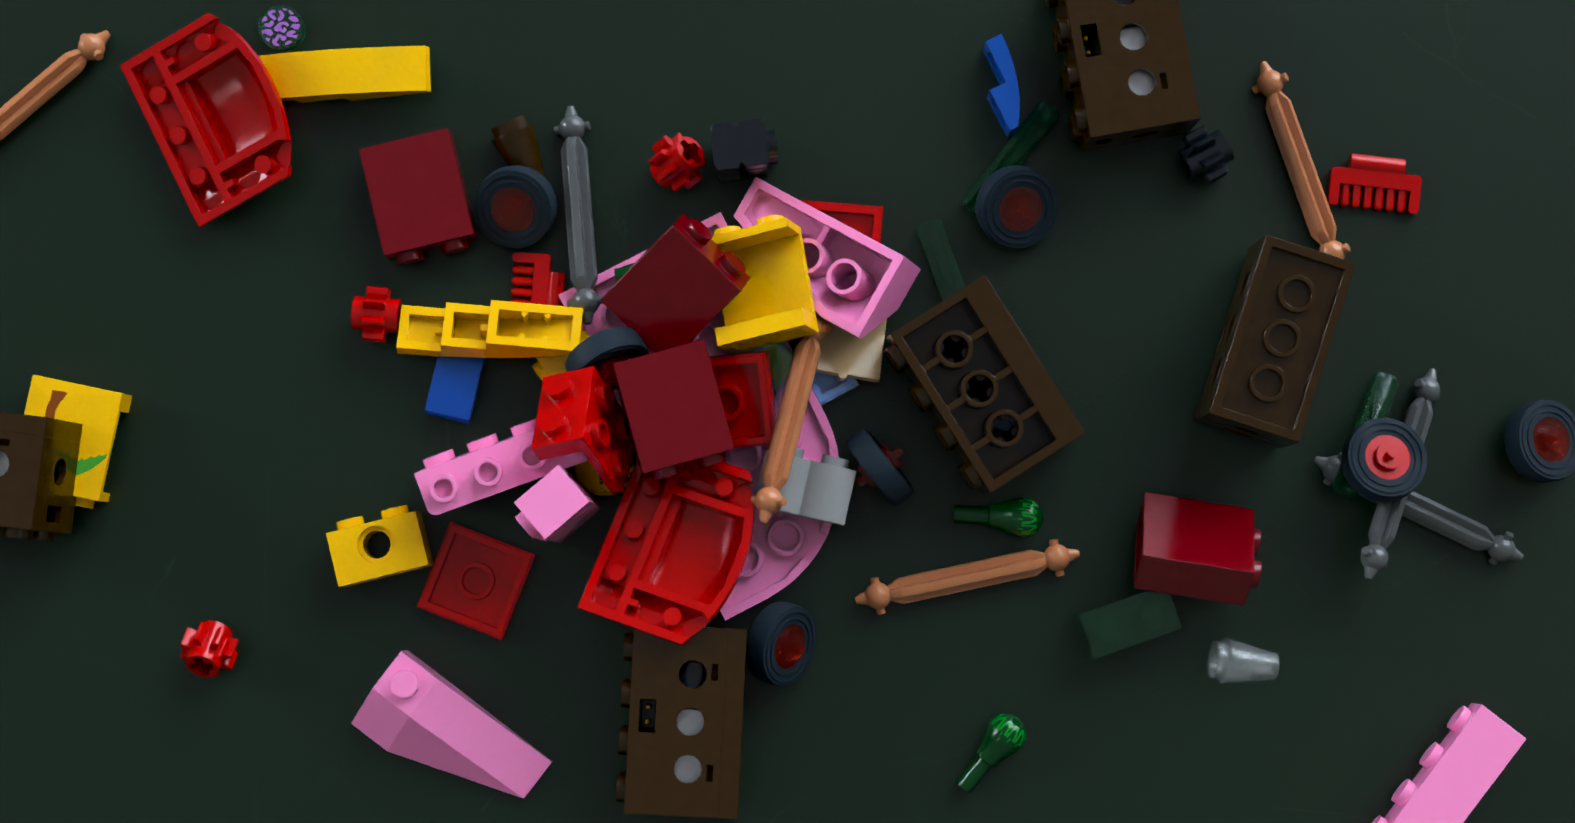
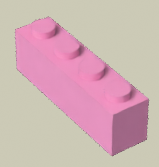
(555, 506)
(1456, 770)

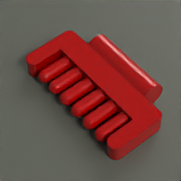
(1376, 173)
(545, 283)

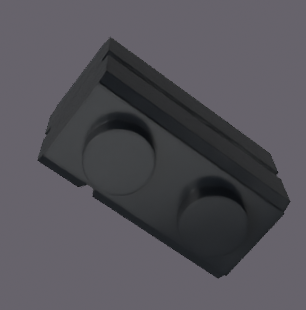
(743, 150)

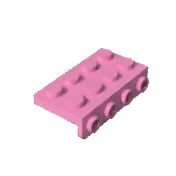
(485, 470)

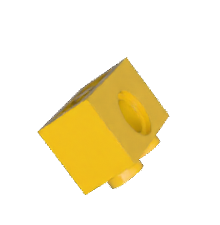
(407, 550)

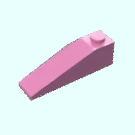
(850, 275)
(436, 724)

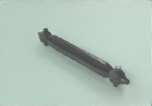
(579, 213)
(1388, 514)
(1442, 520)

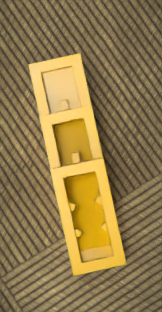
(350, 73)
(489, 331)

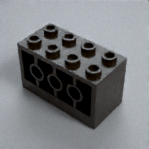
(1013, 381)

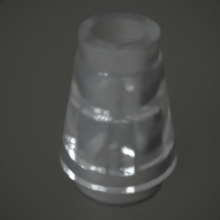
(1240, 662)

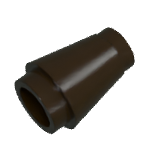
(518, 143)

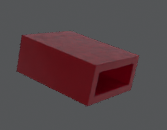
(418, 196)
(676, 286)
(673, 409)
(1196, 549)

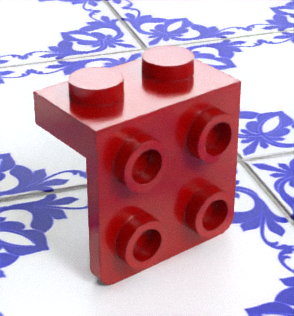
(583, 416)

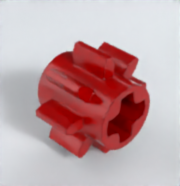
(677, 162)
(376, 314)
(209, 649)

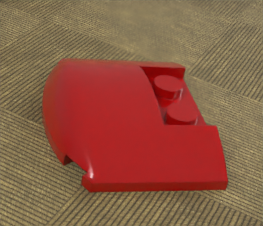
(213, 116)
(673, 551)

